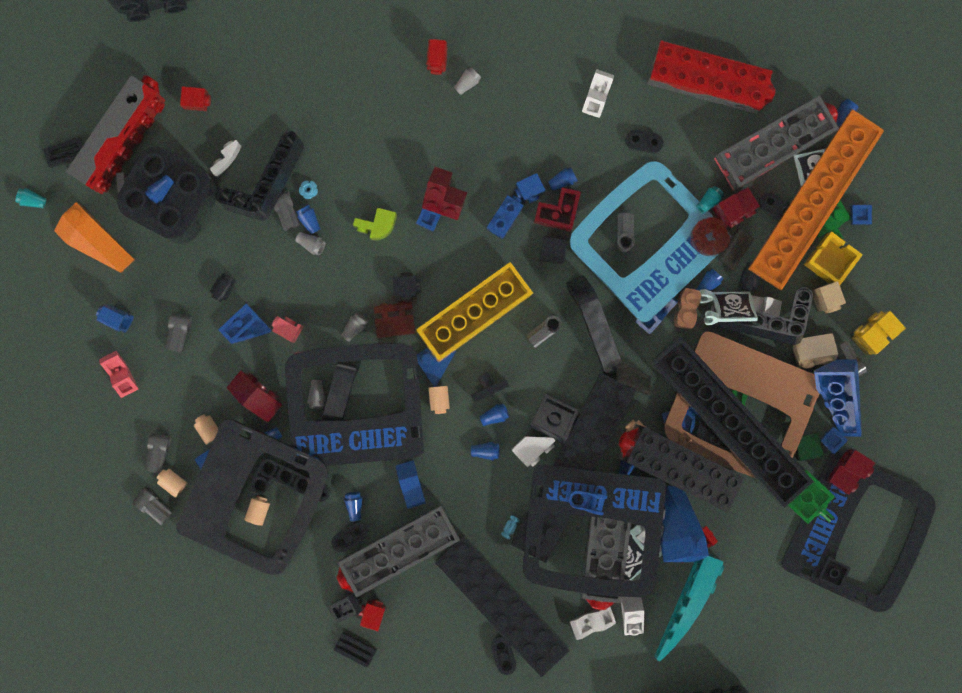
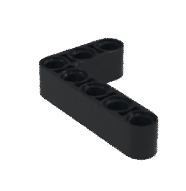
(270, 185)
(768, 321)
(596, 323)

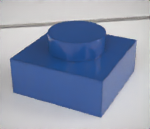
(861, 214)
(428, 219)
(833, 440)

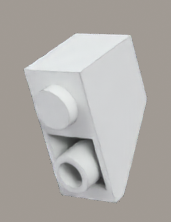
(531, 448)
(632, 615)

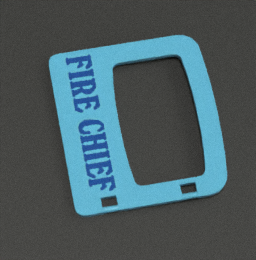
(668, 269)

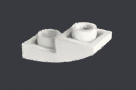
(230, 153)

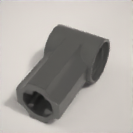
(286, 211)
(625, 230)
(179, 327)
(542, 332)
(846, 351)
(158, 447)
(148, 503)

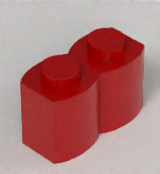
(437, 56)

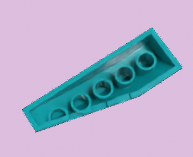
(691, 602)

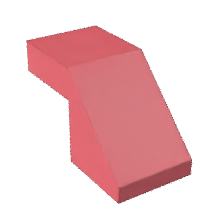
(119, 374)

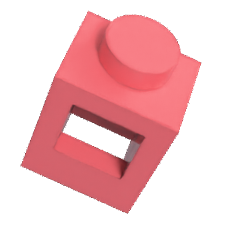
(286, 328)

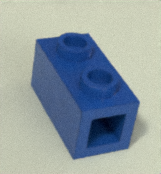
(505, 216)

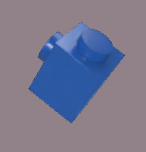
(529, 188)

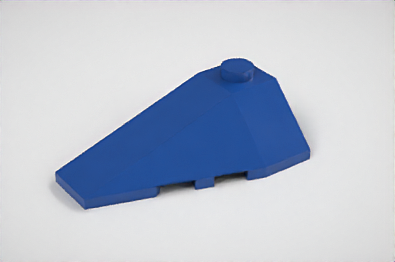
(841, 394)
(682, 534)

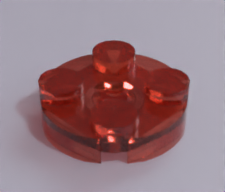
(699, 239)

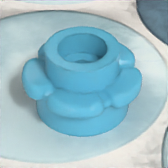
(308, 194)

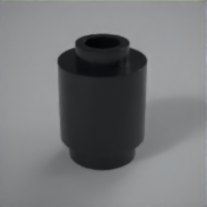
(749, 279)
(222, 287)

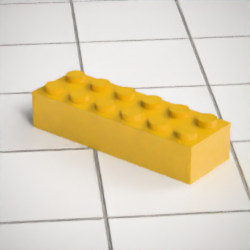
(474, 312)

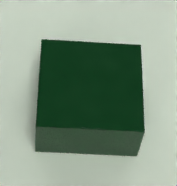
(809, 447)

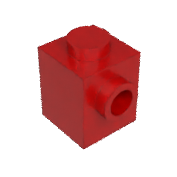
(195, 99)
(372, 614)

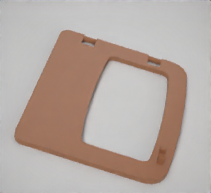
(756, 376)

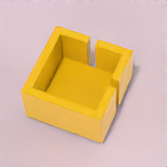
(832, 262)
(874, 334)

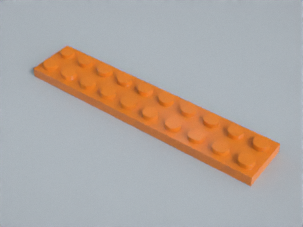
(816, 199)

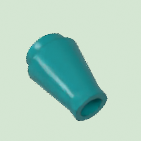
(29, 198)
(710, 199)

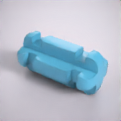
(510, 527)

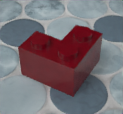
(442, 197)
(735, 207)
(559, 216)
(254, 396)
(849, 470)

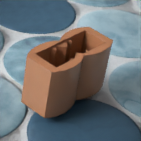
(688, 303)

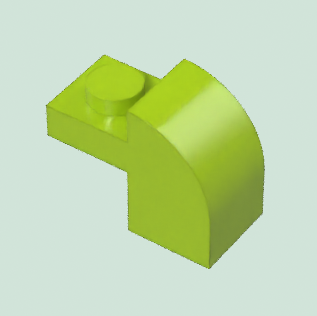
(382, 225)

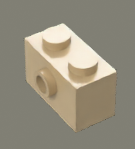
(828, 297)
(815, 351)

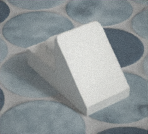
(767, 305)

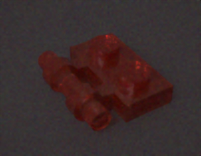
(397, 325)

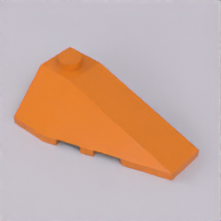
(86, 234)

